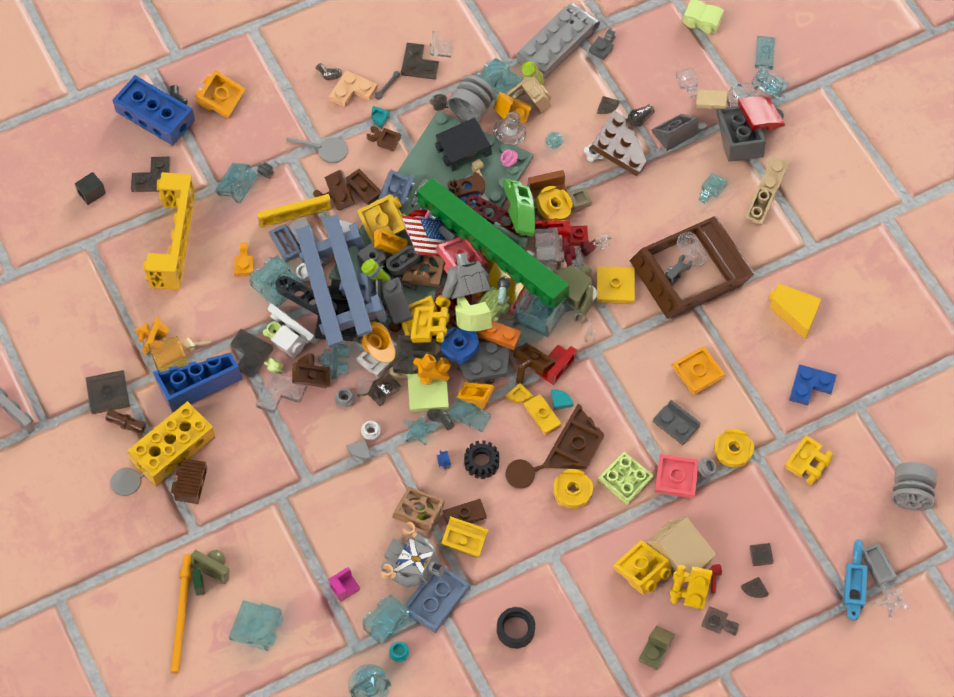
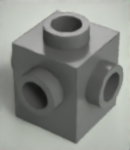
(372, 253)

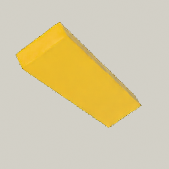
(294, 210)

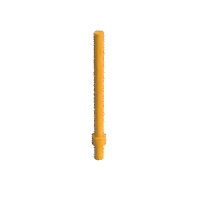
(185, 576)

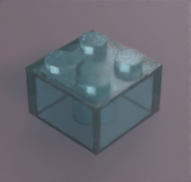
(537, 316)

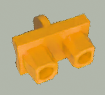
(156, 329)
(430, 370)

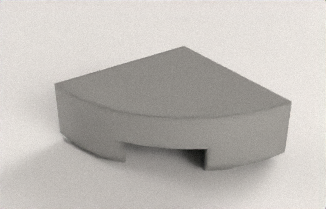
(359, 450)

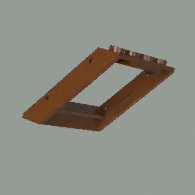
(720, 249)

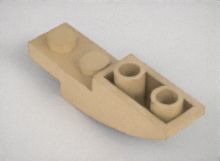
(767, 190)

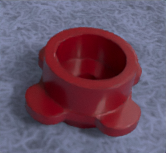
(587, 247)

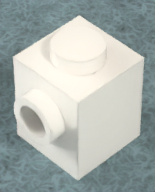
(288, 341)

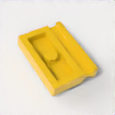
(464, 537)

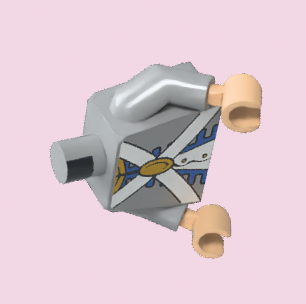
(416, 562)

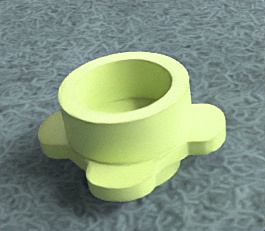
(273, 326)
(274, 365)

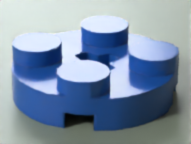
(464, 352)

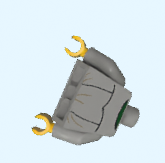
(464, 280)

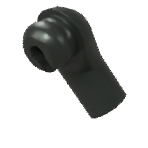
(174, 92)

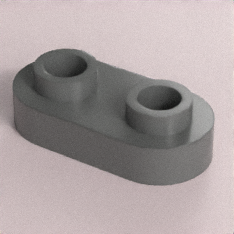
(402, 261)

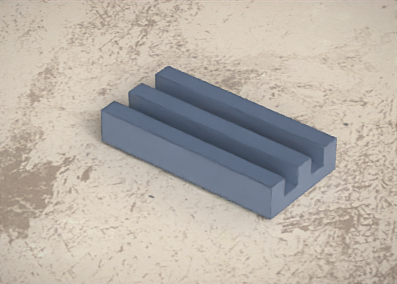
(291, 254)

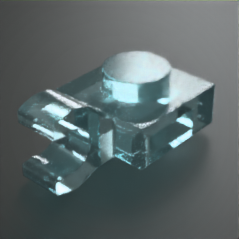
(712, 187)

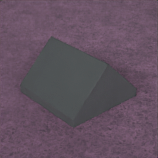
(676, 130)

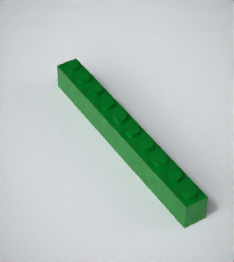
(493, 243)

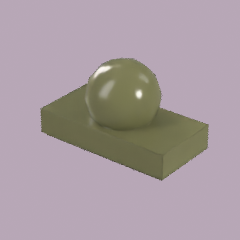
(211, 564)

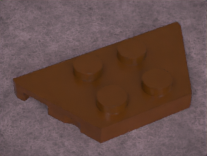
(575, 443)

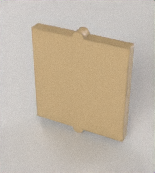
(711, 99)

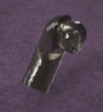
(441, 416)

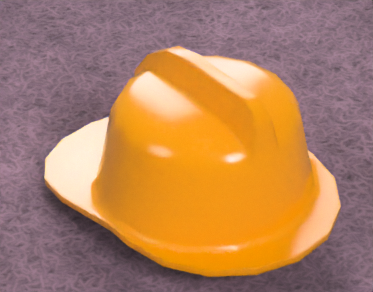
(379, 343)

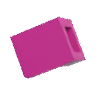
(343, 584)

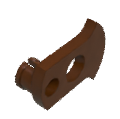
(475, 180)

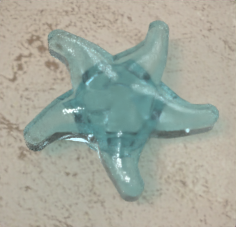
(418, 429)

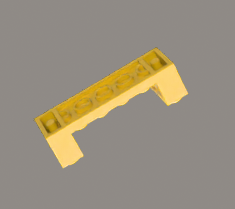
(166, 270)

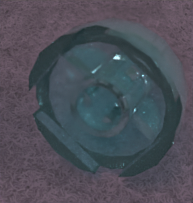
(368, 681)

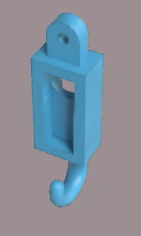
(855, 579)

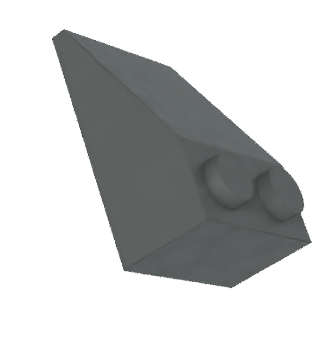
(738, 137)

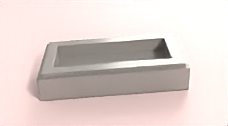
(878, 564)

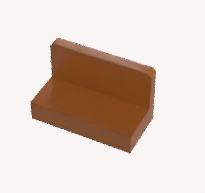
(539, 182)

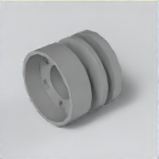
(471, 98)
(914, 486)

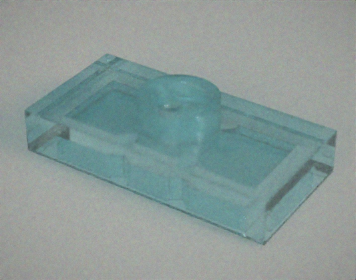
(765, 52)
(469, 414)

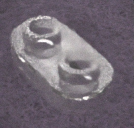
(692, 249)

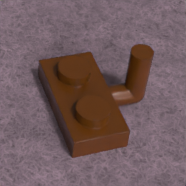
(338, 190)
(531, 358)
(307, 373)

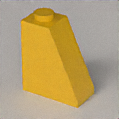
(794, 307)

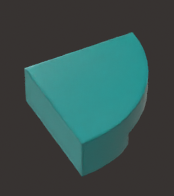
(379, 116)
(561, 399)

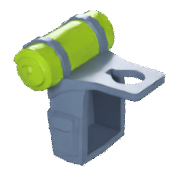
(371, 271)

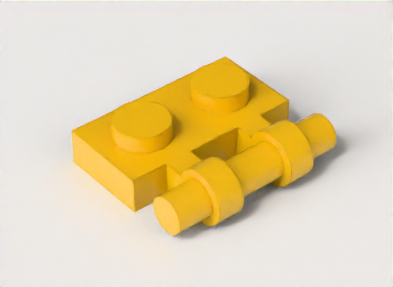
(424, 327)
(803, 457)
(697, 588)

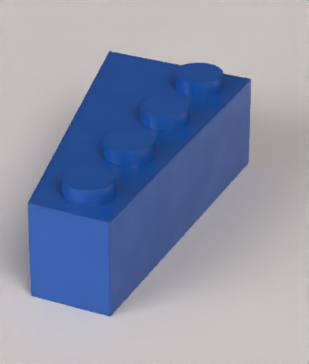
(197, 379)

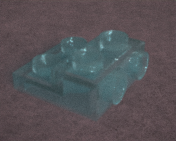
(499, 77)
(264, 279)
(256, 625)

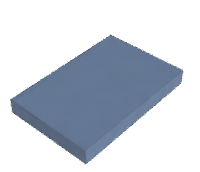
(437, 599)

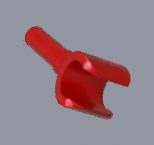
(716, 571)

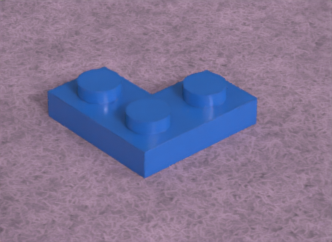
(808, 379)

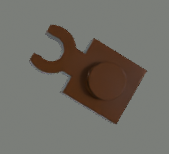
(386, 139)

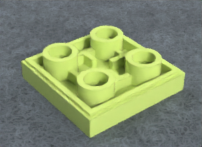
(427, 397)
(625, 478)

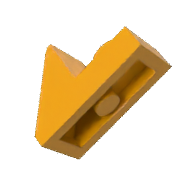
(506, 104)
(476, 394)

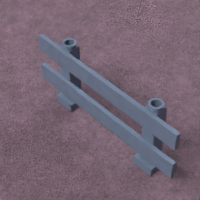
(338, 245)

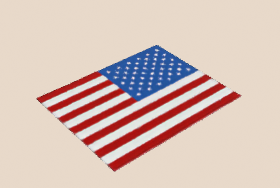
(424, 234)

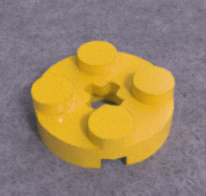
(550, 212)
(728, 457)
(567, 498)

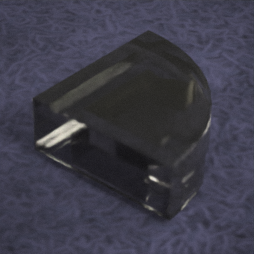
(607, 105)
(755, 588)

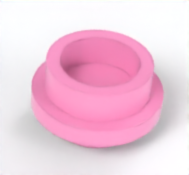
(509, 158)

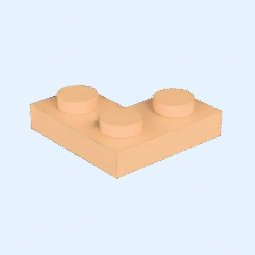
(352, 84)

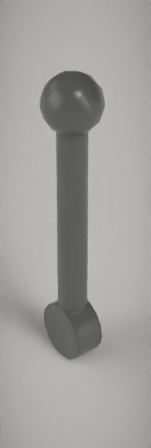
(378, 95)

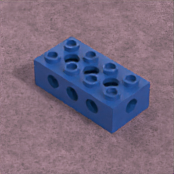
(153, 110)

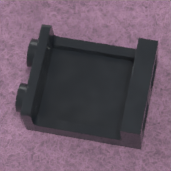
(462, 143)

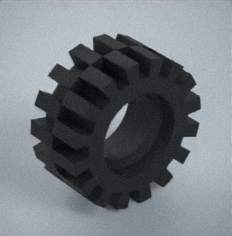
(481, 470)

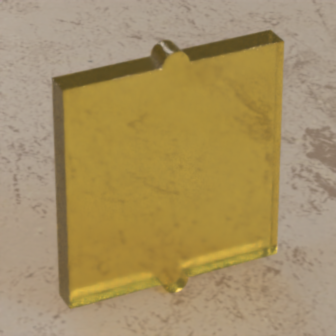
(167, 353)

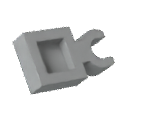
(393, 552)

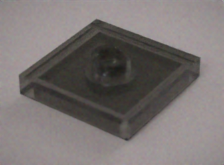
(107, 392)

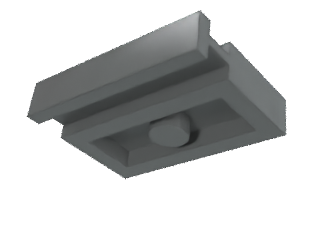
(676, 422)

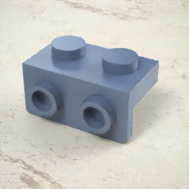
(398, 186)

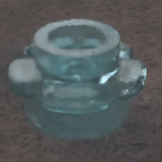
(554, 143)

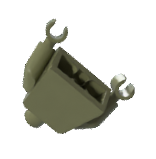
(580, 288)

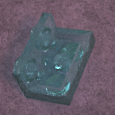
(236, 181)

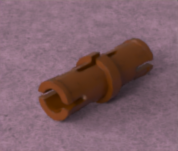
(125, 421)

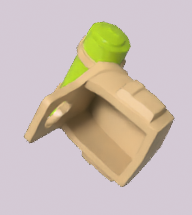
(533, 85)

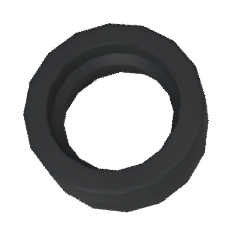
(512, 642)

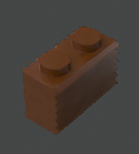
(189, 481)

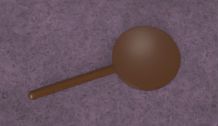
(521, 473)

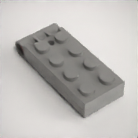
(558, 38)

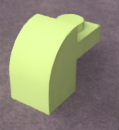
(472, 317)

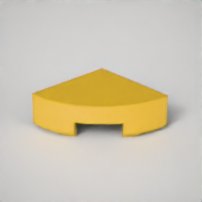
(519, 394)

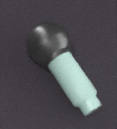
(503, 285)

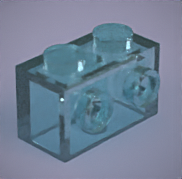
(385, 618)

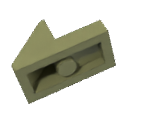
(656, 647)

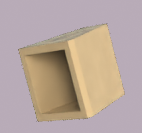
(682, 545)

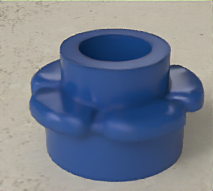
(443, 459)

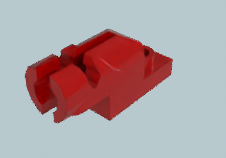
(575, 234)

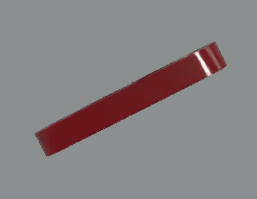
(499, 212)

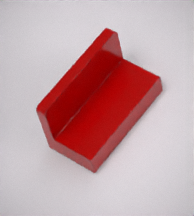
(563, 359)

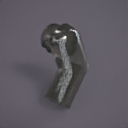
(330, 73)

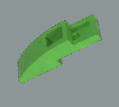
(521, 207)

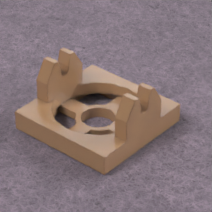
(423, 279)
(413, 494)

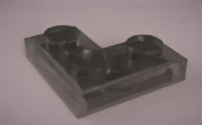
(415, 65)
(148, 180)
(407, 351)
(255, 352)

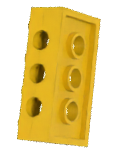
(184, 429)

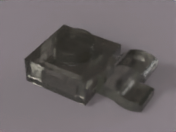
(717, 620)

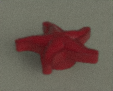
(569, 252)

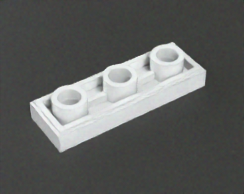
(279, 315)

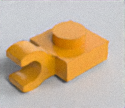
(243, 264)

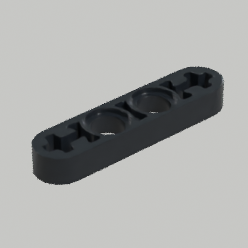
(294, 287)

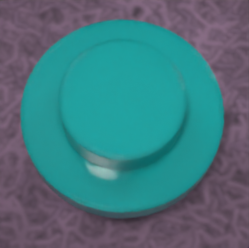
(399, 651)

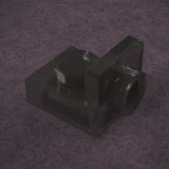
(383, 388)

